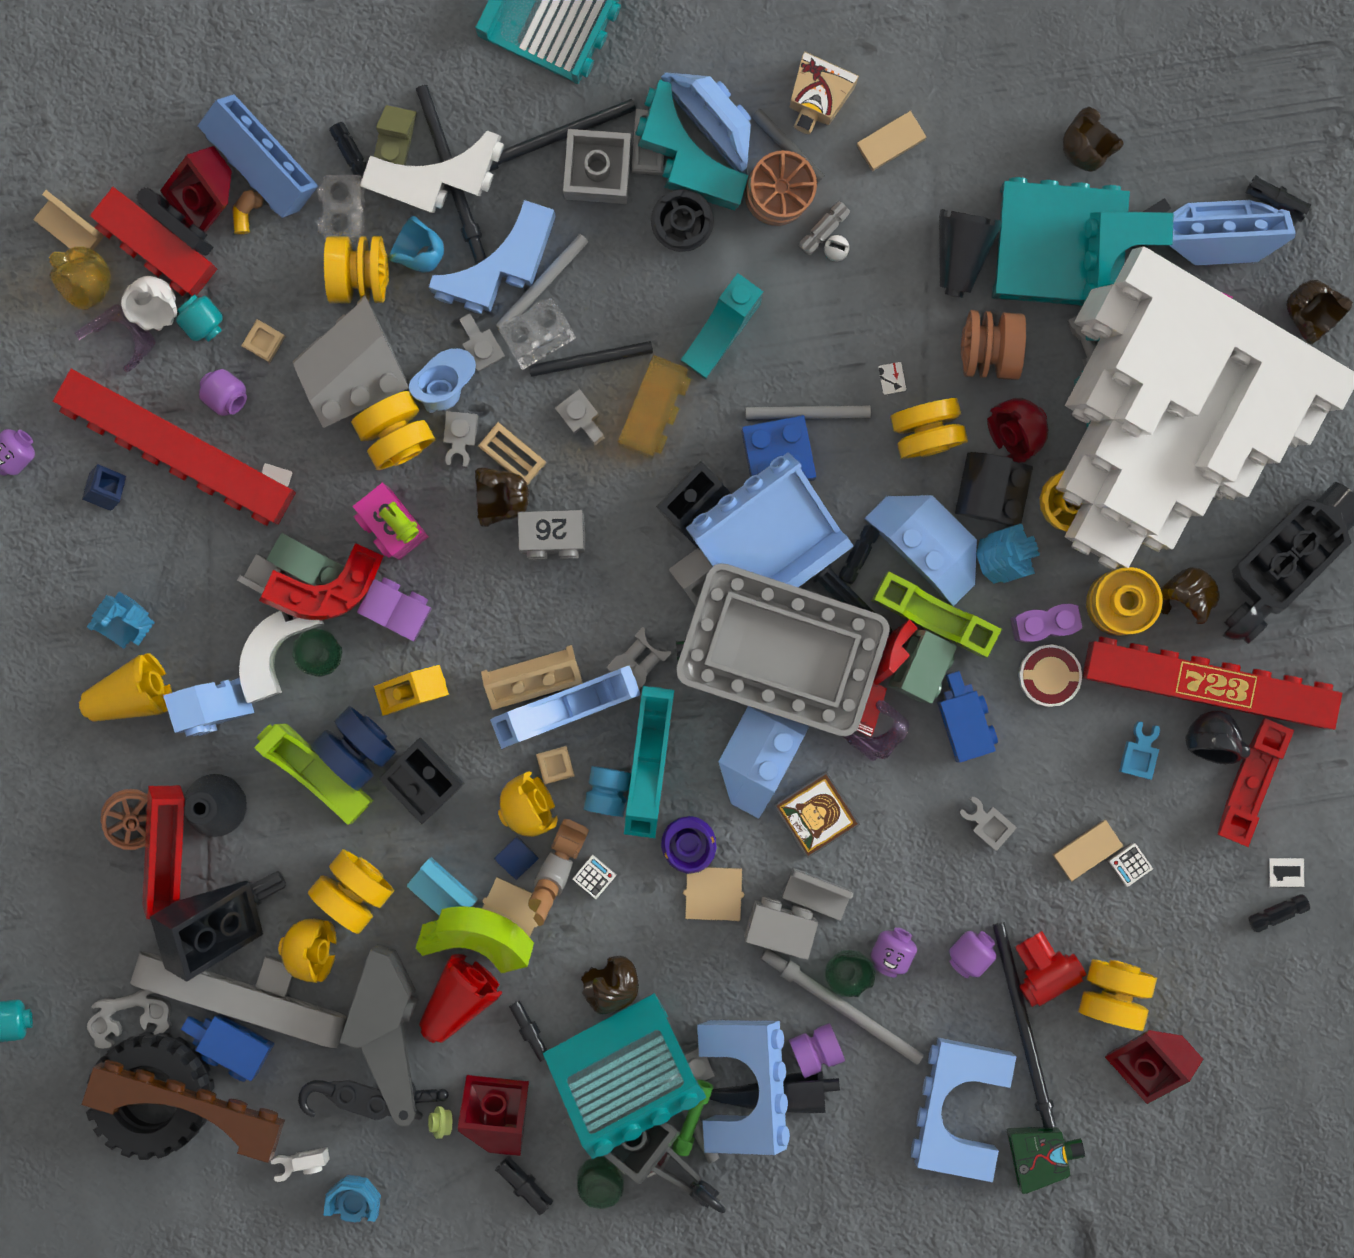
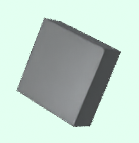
(274, 977)

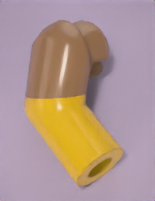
(242, 208)

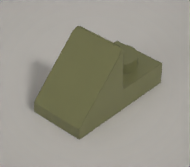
(395, 134)

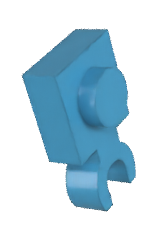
(1139, 757)

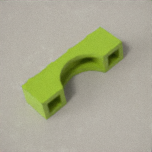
(935, 615)

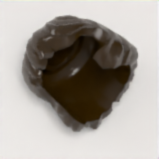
(1088, 141)
(1316, 309)
(499, 495)
(1193, 589)
(611, 987)

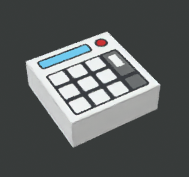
(1130, 864)
(594, 876)

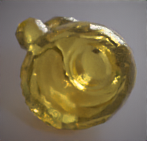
(80, 276)

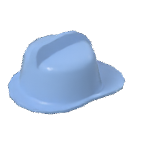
(442, 379)

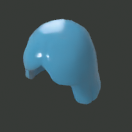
(411, 240)

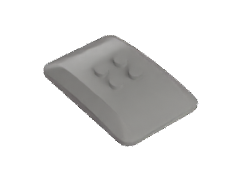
(782, 649)

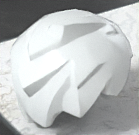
(149, 303)

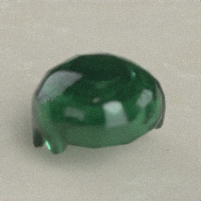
(317, 652)
(850, 973)
(600, 1183)

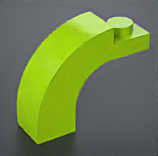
(480, 931)

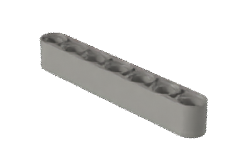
(242, 1002)

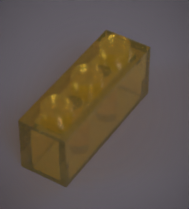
(654, 407)

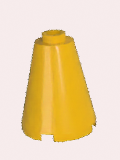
(127, 692)

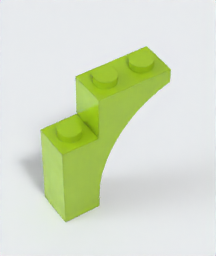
(294, 755)

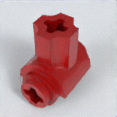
(1047, 972)

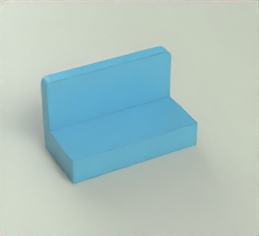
(439, 888)

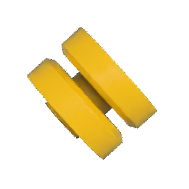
(927, 424)

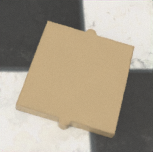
(714, 894)
(511, 903)

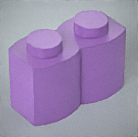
(394, 609)
(1039, 624)

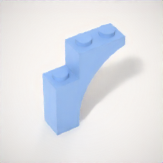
(515, 260)
(565, 707)

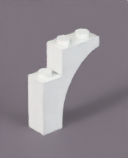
(424, 184)

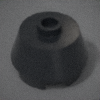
(682, 220)

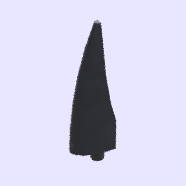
(802, 1093)

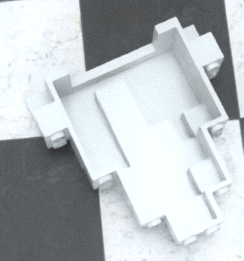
(1182, 406)

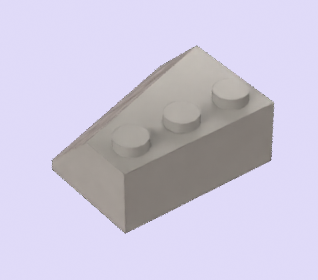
(349, 367)

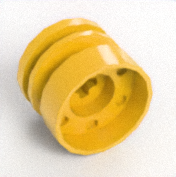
(355, 269)

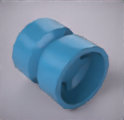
(607, 791)

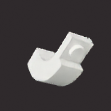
(259, 652)

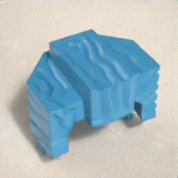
(1007, 554)
(121, 620)
(353, 1199)

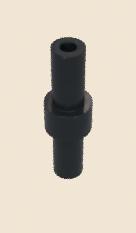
(528, 1030)

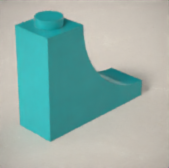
(724, 325)

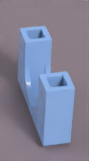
(760, 1048)
(953, 1065)

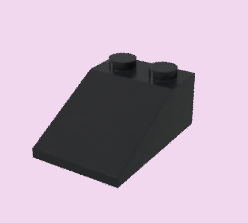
(206, 929)

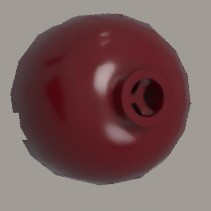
(1019, 427)

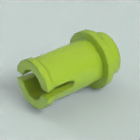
(399, 523)

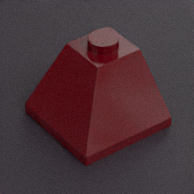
(199, 187)
(1155, 1063)
(494, 1113)

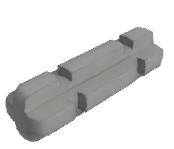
(824, 228)

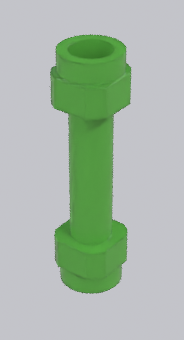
(684, 1142)

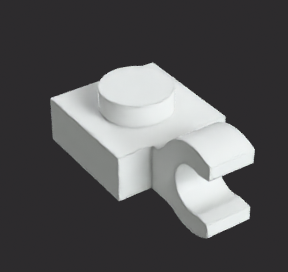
(308, 1161)

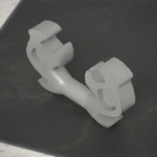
(101, 1024)

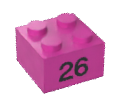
(369, 519)

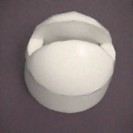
(833, 253)

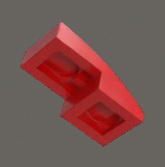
(894, 654)

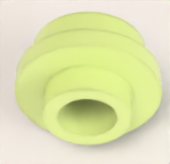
(440, 1122)

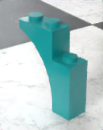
(690, 166)
(648, 762)

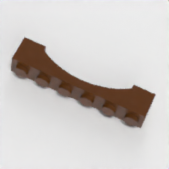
(251, 1130)

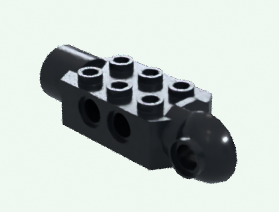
(1291, 559)

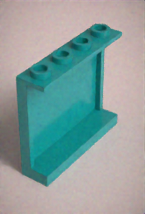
(1046, 239)

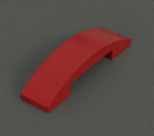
(1253, 781)

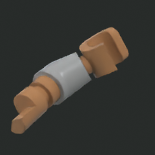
(556, 868)

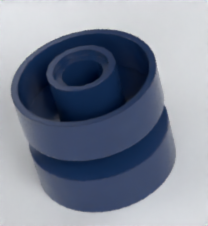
(360, 740)

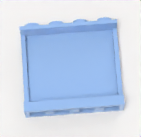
(772, 527)

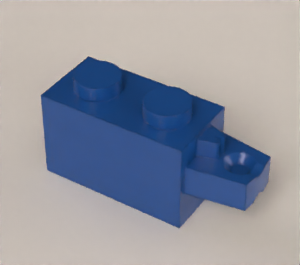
(965, 720)
(229, 1044)

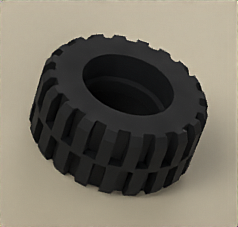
(180, 1064)

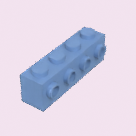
(257, 156)

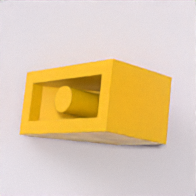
(411, 690)

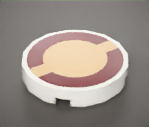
(1050, 675)

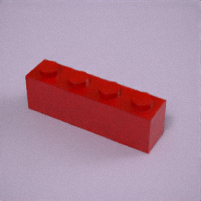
(153, 242)
(163, 848)

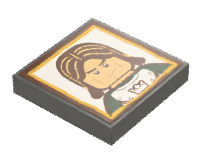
(816, 814)

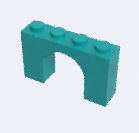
(1115, 232)

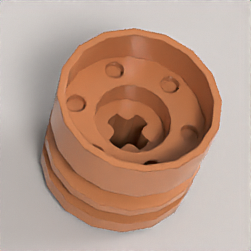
(993, 344)

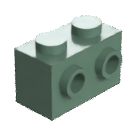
(924, 668)

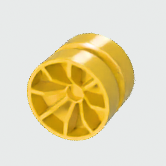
(397, 439)
(1124, 601)
(357, 883)
(1120, 986)

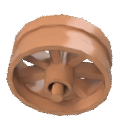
(128, 817)

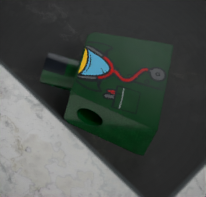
(1041, 1156)

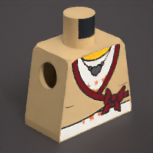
(819, 92)

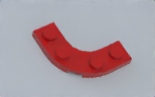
(326, 600)

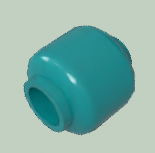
(199, 318)
(14, 1020)

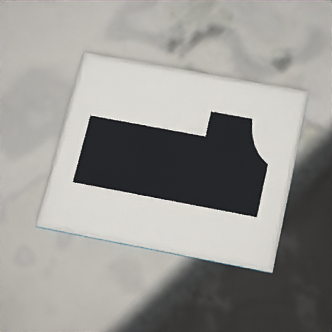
(1286, 872)

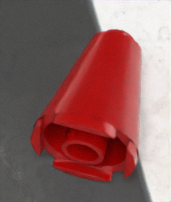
(458, 998)

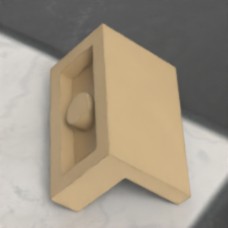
(66, 224)

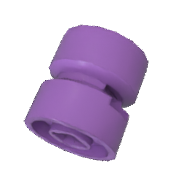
(817, 1050)

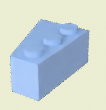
(205, 706)

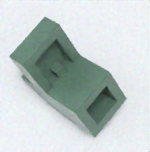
(303, 561)

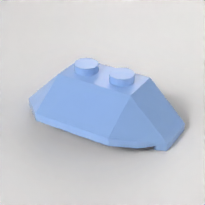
(714, 115)
(1230, 231)
(929, 542)
(759, 758)

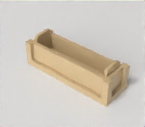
(532, 678)

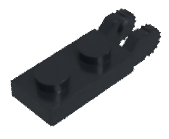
(173, 220)

